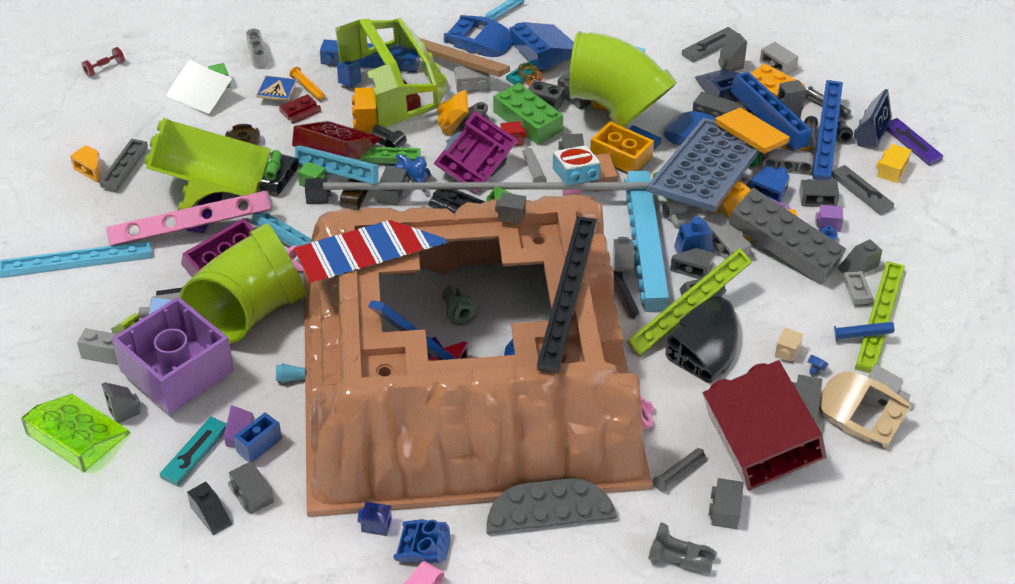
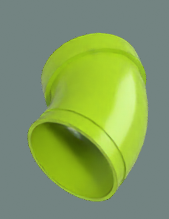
(616, 76)
(245, 284)

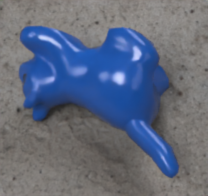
(415, 169)

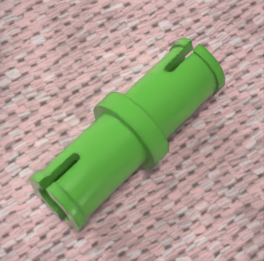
(273, 165)

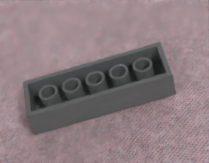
(787, 236)

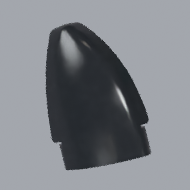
(705, 340)

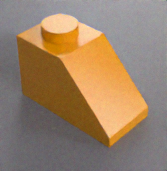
(87, 162)

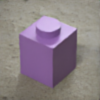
(829, 216)

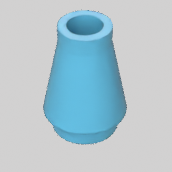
(289, 373)

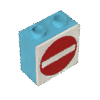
(576, 165)

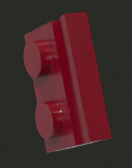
(300, 108)

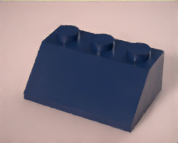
(874, 121)

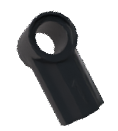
(388, 137)

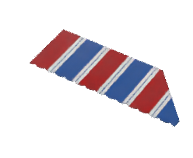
(362, 248)

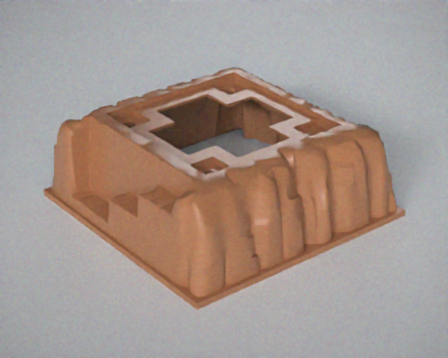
(467, 428)

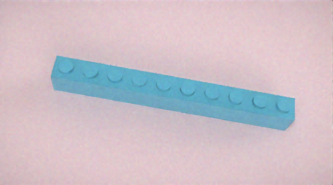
(647, 245)

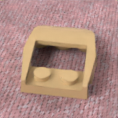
(842, 398)

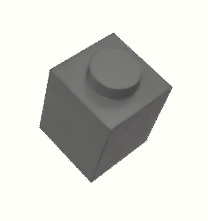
(511, 208)

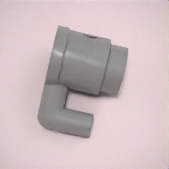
(672, 209)

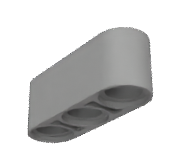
(256, 48)
(793, 161)

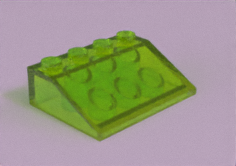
(73, 430)

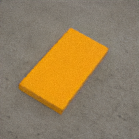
(752, 130)

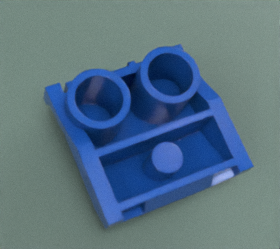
(423, 541)

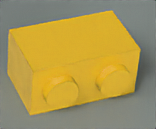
(893, 163)

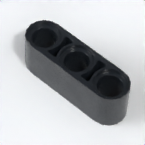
(284, 174)

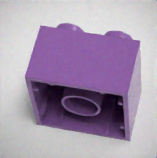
(173, 354)

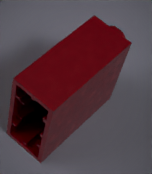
(764, 424)

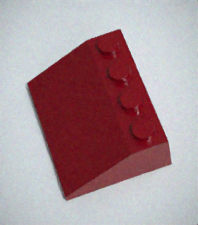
(334, 138)

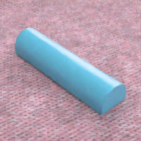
(284, 232)

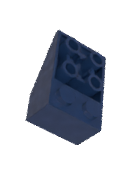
(718, 83)

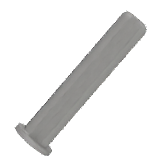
(533, 165)

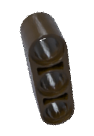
(352, 198)

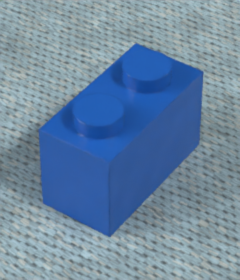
(257, 437)

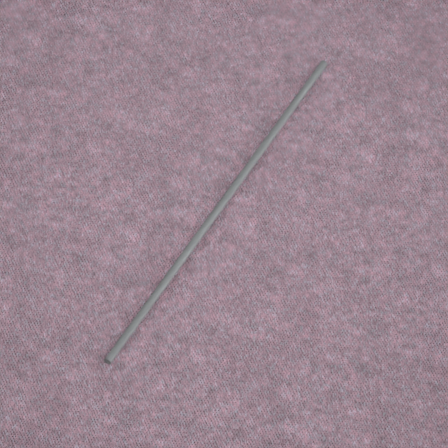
(484, 186)

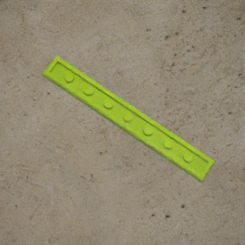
(693, 297)
(881, 313)

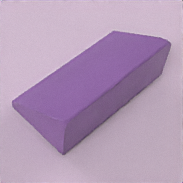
(237, 420)

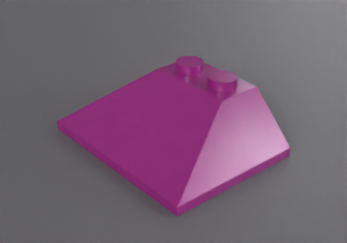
(476, 151)

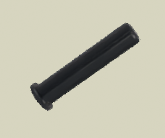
(625, 294)

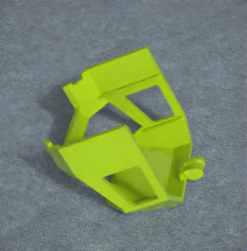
(389, 86)

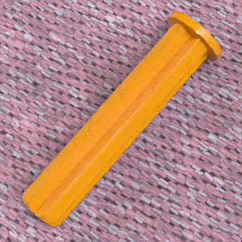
(296, 73)

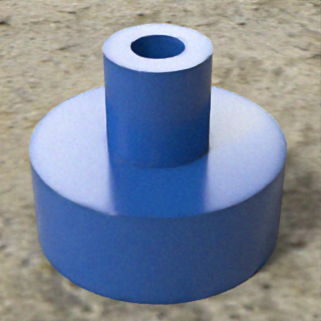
(830, 232)
(817, 364)

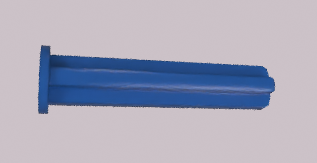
(863, 330)

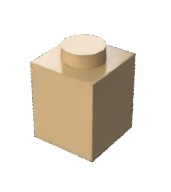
(788, 345)

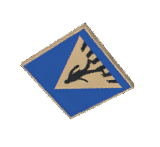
(276, 88)

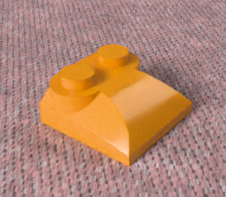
(452, 112)

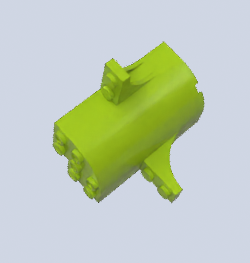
(206, 160)

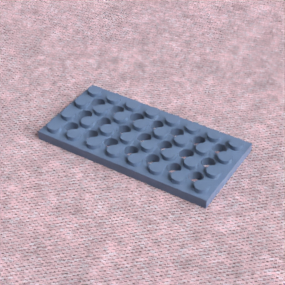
(704, 167)

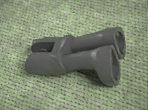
(695, 557)

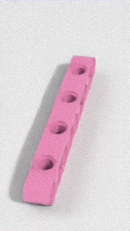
(188, 218)

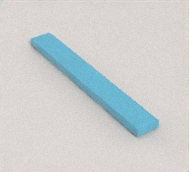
(75, 259)

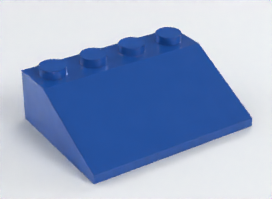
(541, 43)

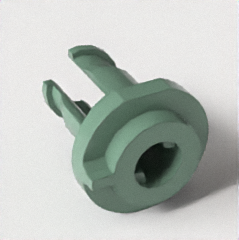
(459, 306)

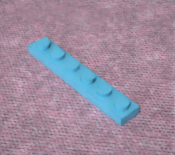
(338, 164)

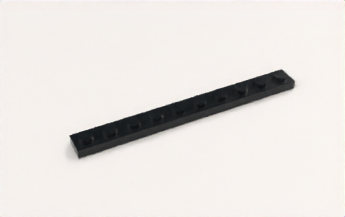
(566, 295)

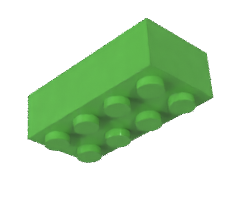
(535, 114)

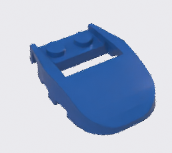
(490, 42)
(682, 125)

